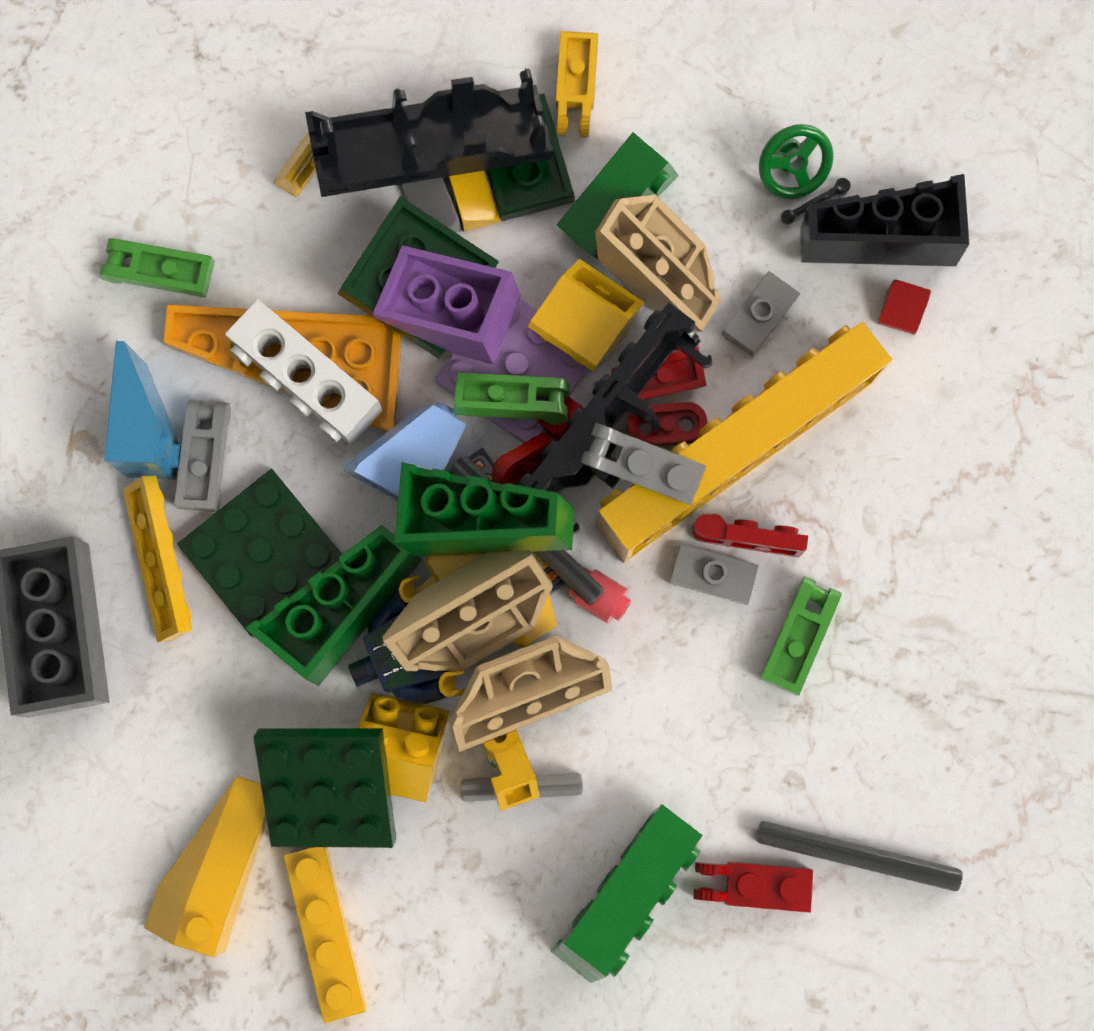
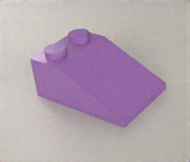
(449, 302)

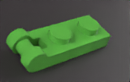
(157, 267)
(511, 397)
(800, 637)

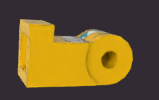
(516, 777)

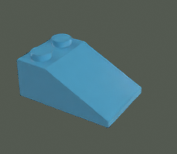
(139, 428)

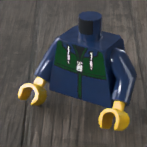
(410, 686)

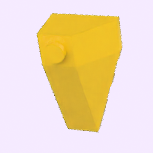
(206, 884)

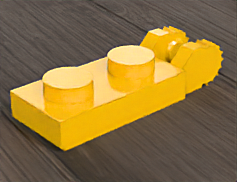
(576, 78)

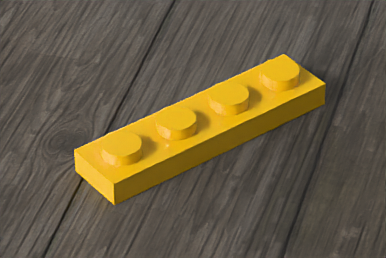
(157, 559)
(325, 933)

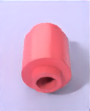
(612, 602)

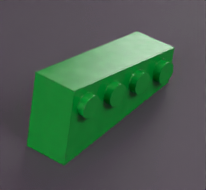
(474, 516)
(336, 606)
(629, 895)

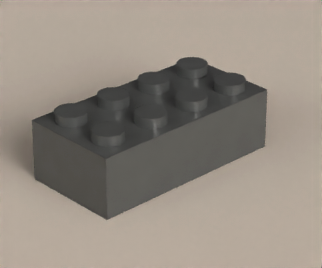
(51, 628)

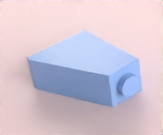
(420, 439)

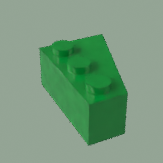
(630, 173)

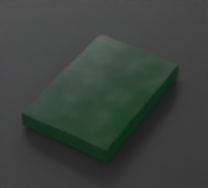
(533, 185)

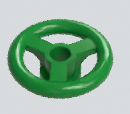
(784, 149)

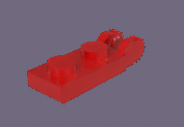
(747, 535)
(759, 886)

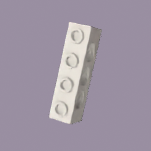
(263, 327)

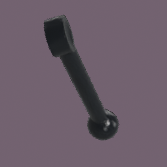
(841, 187)

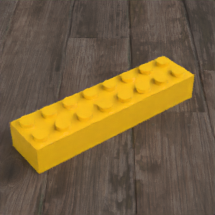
(749, 435)

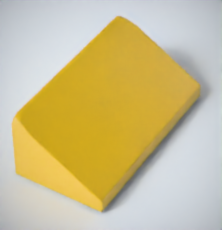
(297, 169)
(474, 200)

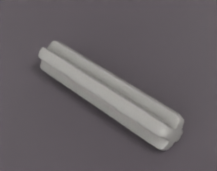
(548, 785)

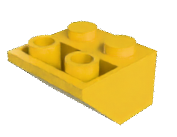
(586, 315)
(411, 741)

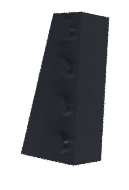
(891, 228)

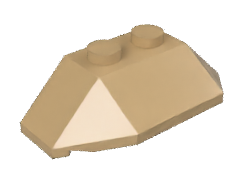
(658, 257)
(470, 613)
(527, 689)

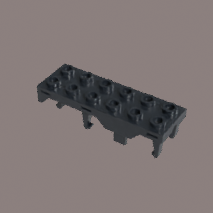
(442, 137)
(615, 395)

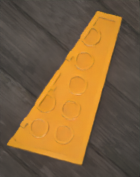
(353, 342)

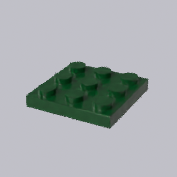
(411, 228)
(259, 549)
(325, 787)

